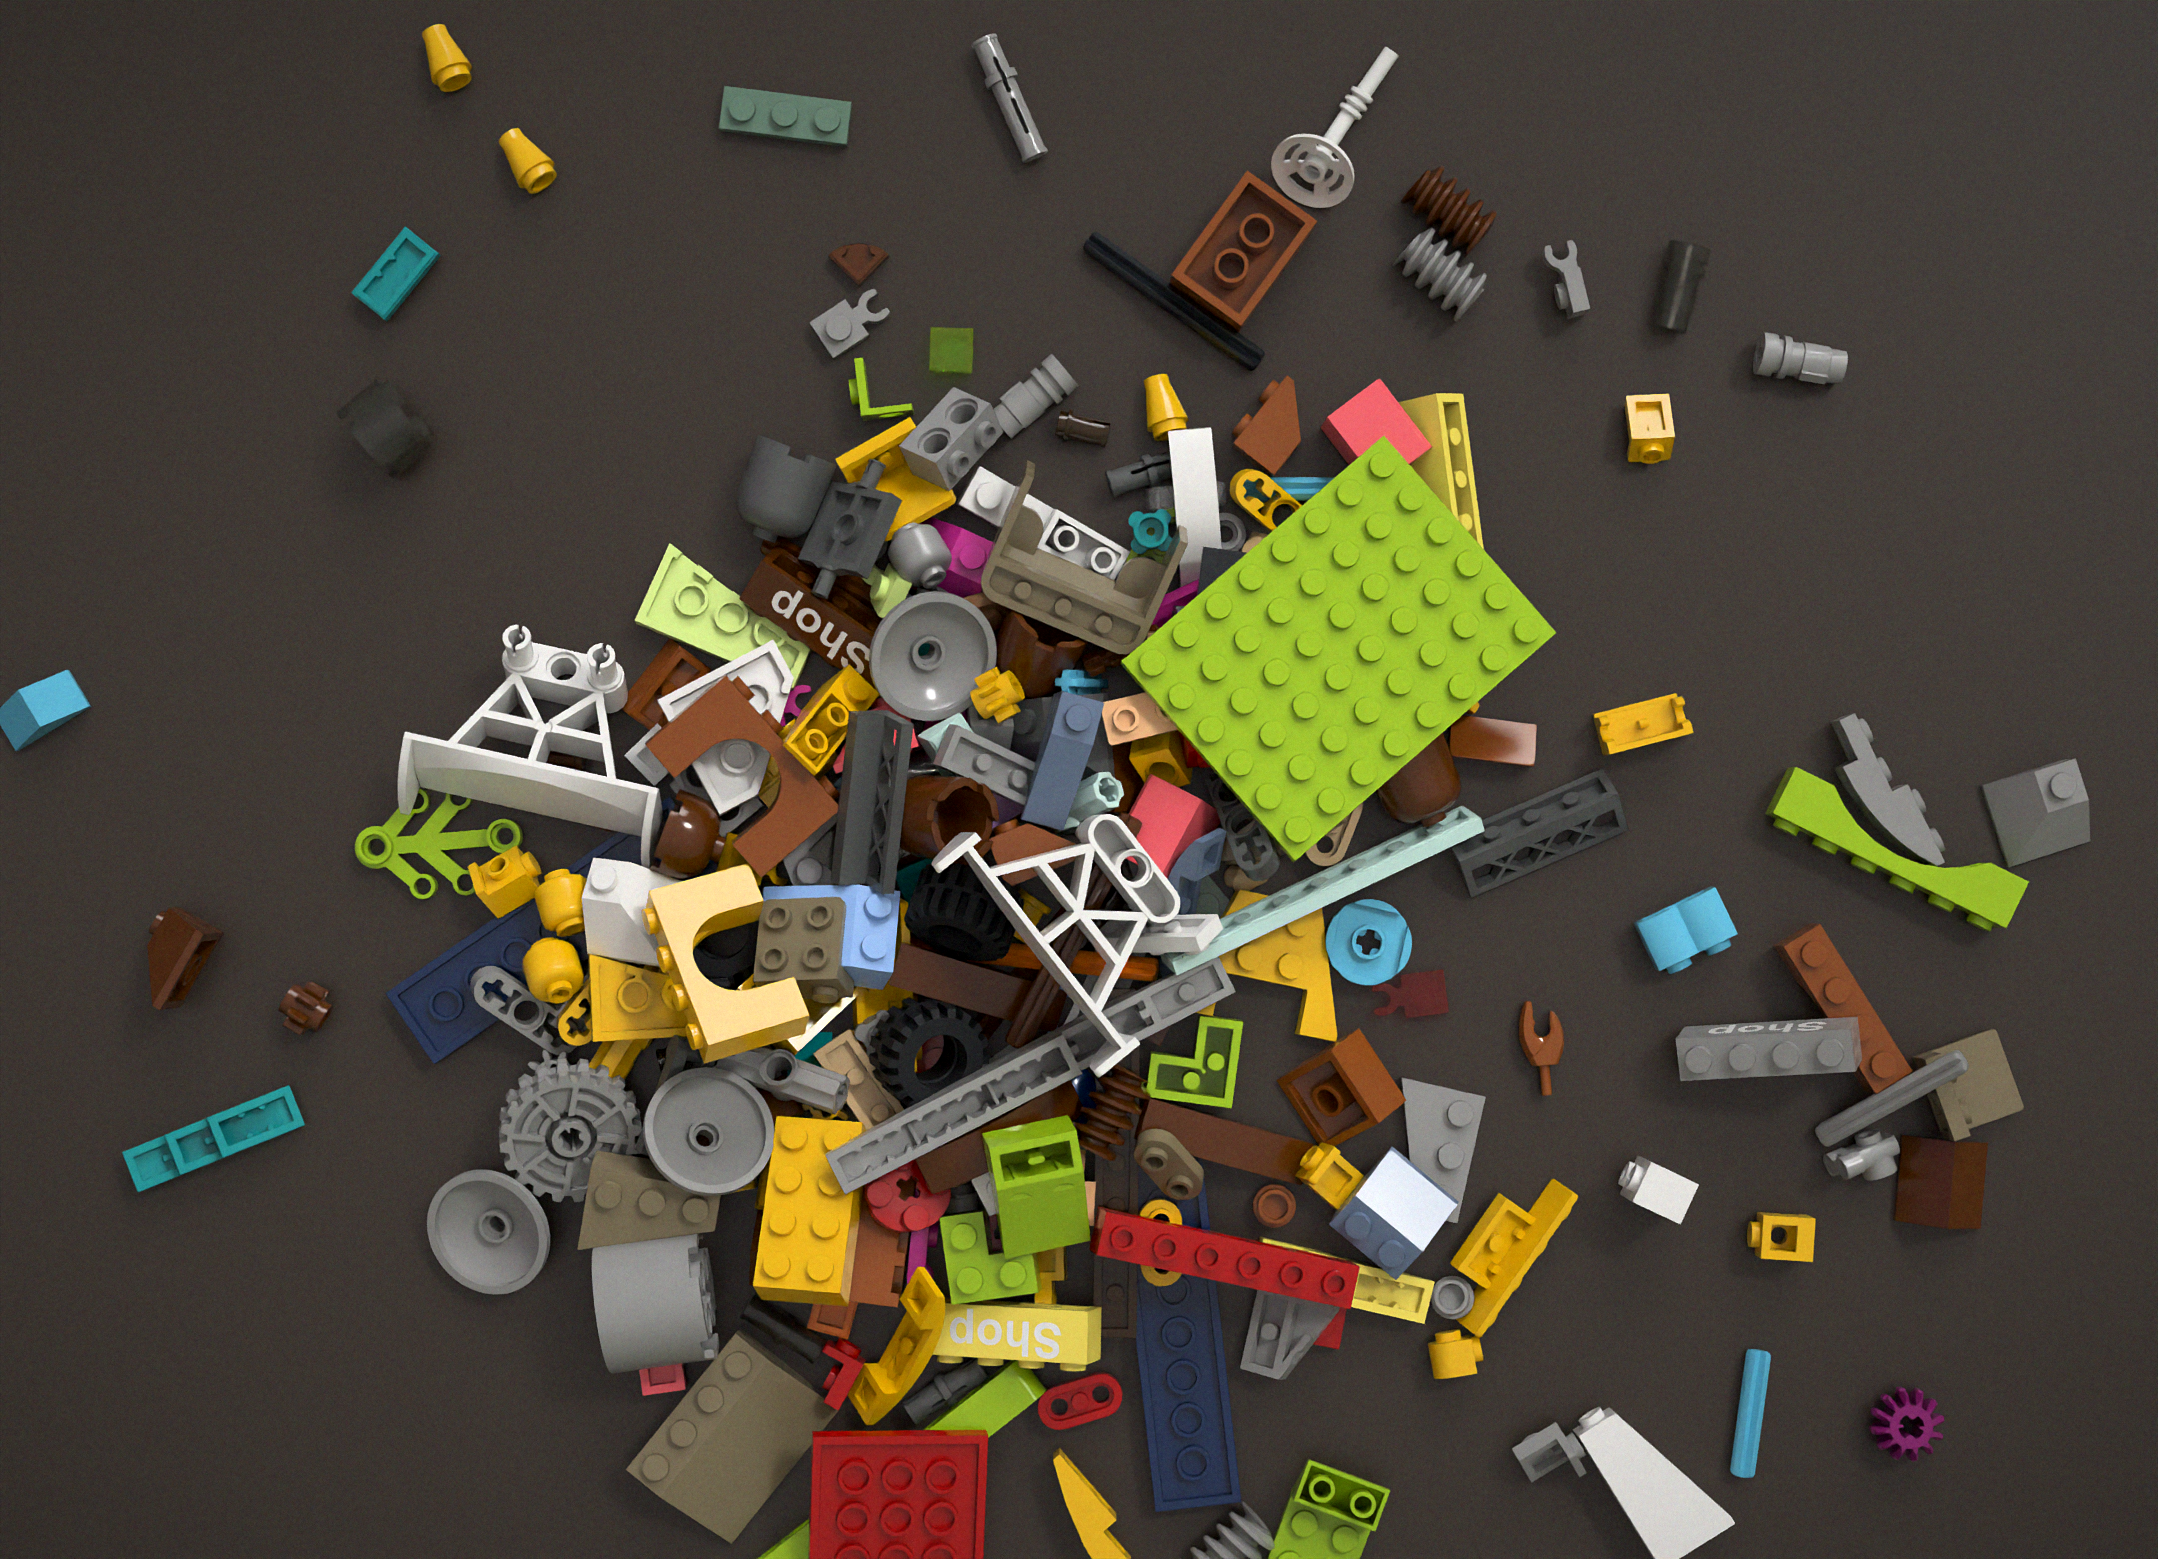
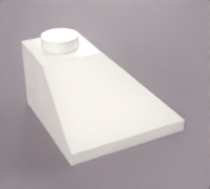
(613, 909)

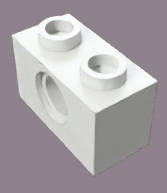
(1657, 1189)

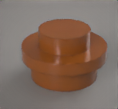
(1274, 1205)

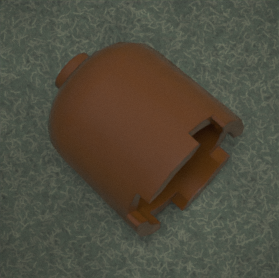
(1035, 653)
(1423, 786)
(941, 809)

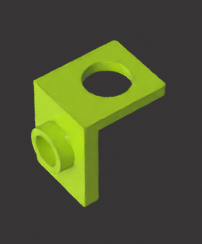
(860, 395)

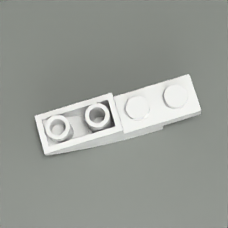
(1062, 535)

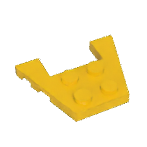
(1288, 957)

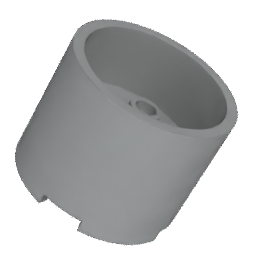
(654, 1303)

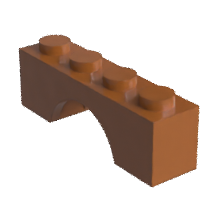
(1836, 993)

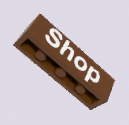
(832, 627)

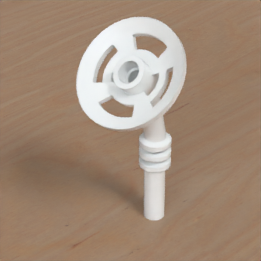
(1320, 157)

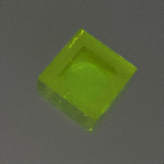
(951, 350)

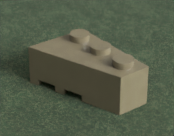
(636, 1203)

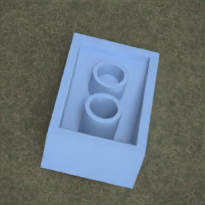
(868, 929)

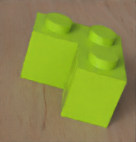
(1206, 1076)
(977, 1270)

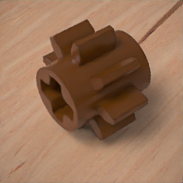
(305, 1008)

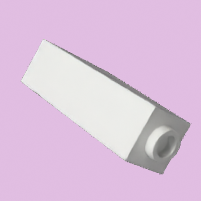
(1654, 1494)

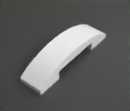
(1194, 495)

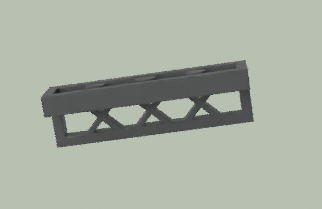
(868, 799)
(1536, 826)

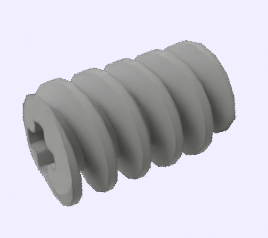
(1442, 273)
(1238, 1541)

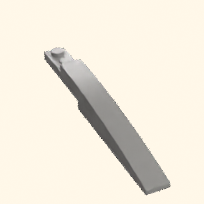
(1022, 1075)

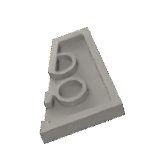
(1442, 1134)

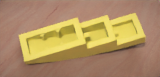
(1381, 1293)

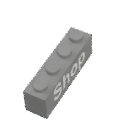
(1769, 1049)

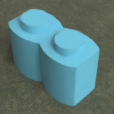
(1685, 930)

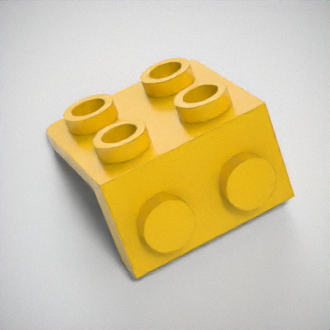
(918, 496)

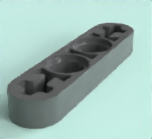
(1231, 815)

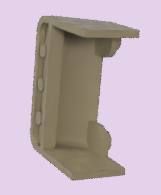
(1069, 595)

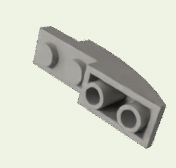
(1892, 811)

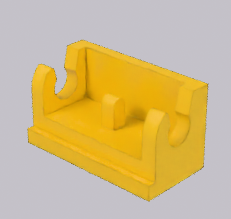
(1641, 724)

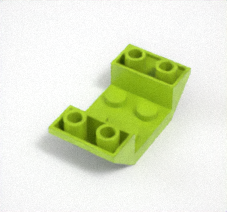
(1328, 1515)

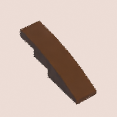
(967, 984)
(1226, 1140)

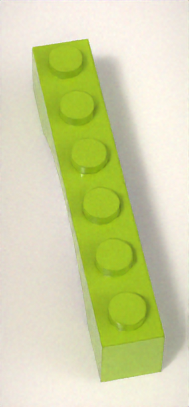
(1817, 810)

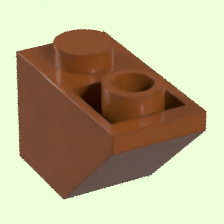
(1273, 431)

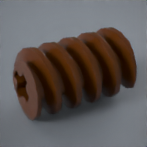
(1450, 208)
(1111, 1111)

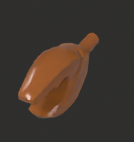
(1541, 1050)

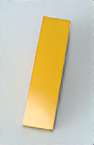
(1088, 1511)

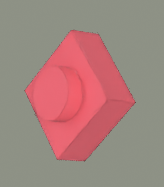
(663, 1379)

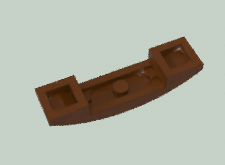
(965, 1155)

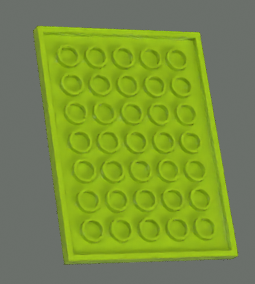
(1338, 648)

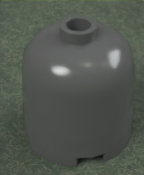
(780, 491)

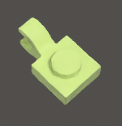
(886, 589)

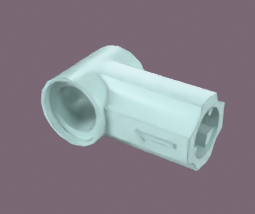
(1094, 796)

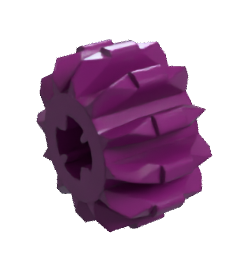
(1898, 1439)

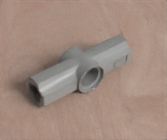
(805, 1084)

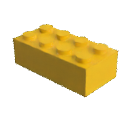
(807, 1217)

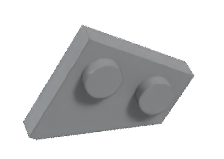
(1282, 1332)

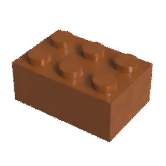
(1243, 251)

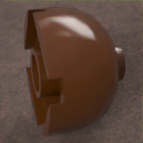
(689, 838)

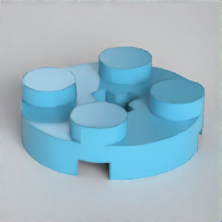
(1389, 929)

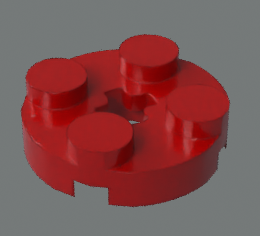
(907, 1215)

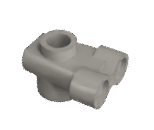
(1869, 1156)

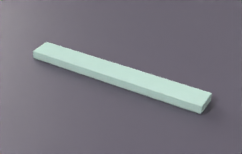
(1332, 885)

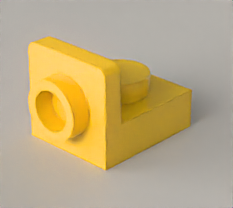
(1649, 428)

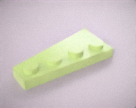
(709, 617)

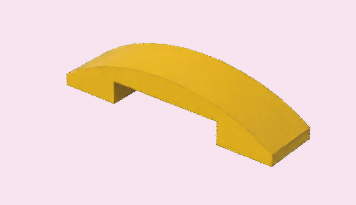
(907, 1354)

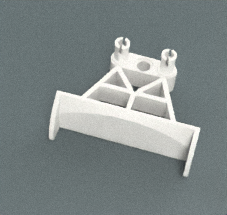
(532, 783)
(1148, 895)

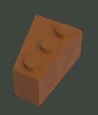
(880, 1258)

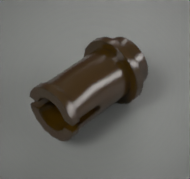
(1082, 428)

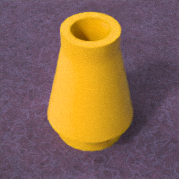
(446, 61)
(528, 163)
(1163, 407)

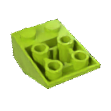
(1037, 1186)

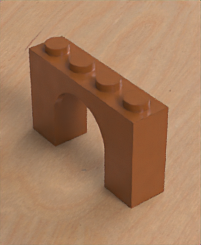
(727, 714)

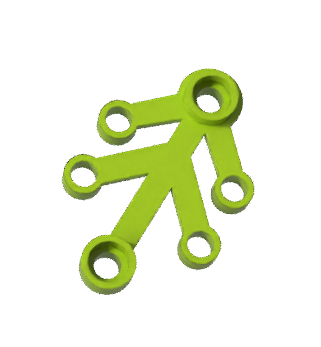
(430, 843)

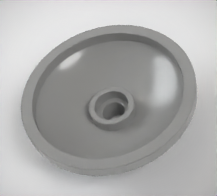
(941, 680)
(725, 1112)
(473, 1242)

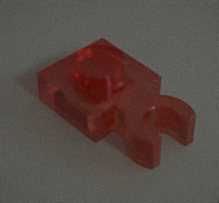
(1419, 994)

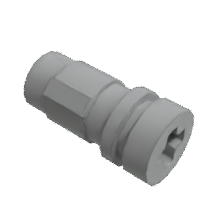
(1800, 360)
(1029, 400)

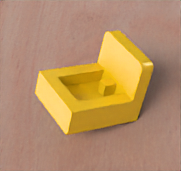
(1328, 1174)

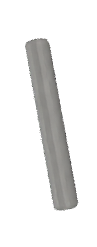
(1892, 1098)

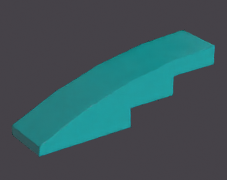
(213, 1138)

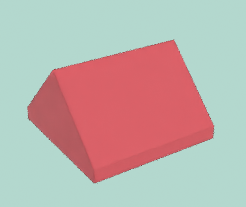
(1367, 419)
(1170, 821)

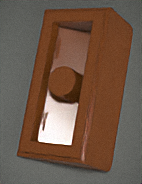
(666, 673)
(1493, 741)

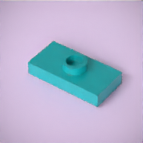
(396, 274)

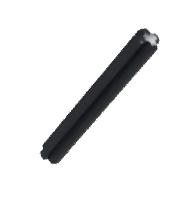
(1173, 301)

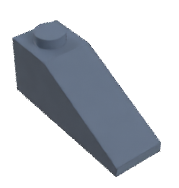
(1061, 759)

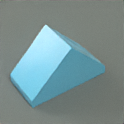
(41, 708)

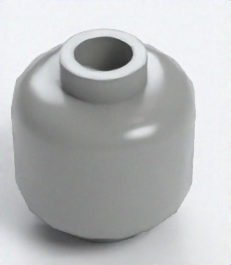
(919, 555)

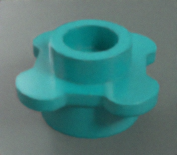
(1141, 522)

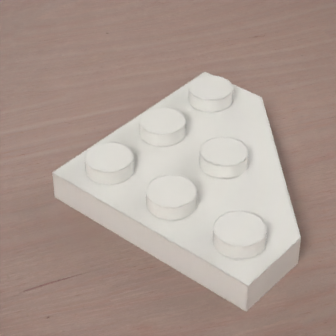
(736, 767)

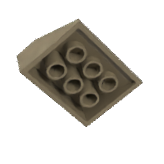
(732, 1437)

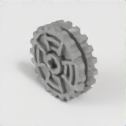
(563, 1100)

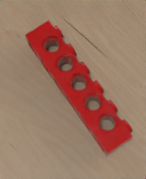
(1224, 1258)

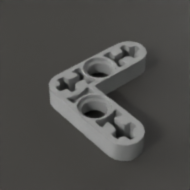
(507, 983)

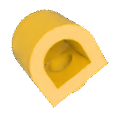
(1454, 1354)

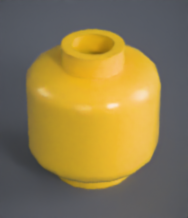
(561, 902)
(553, 970)

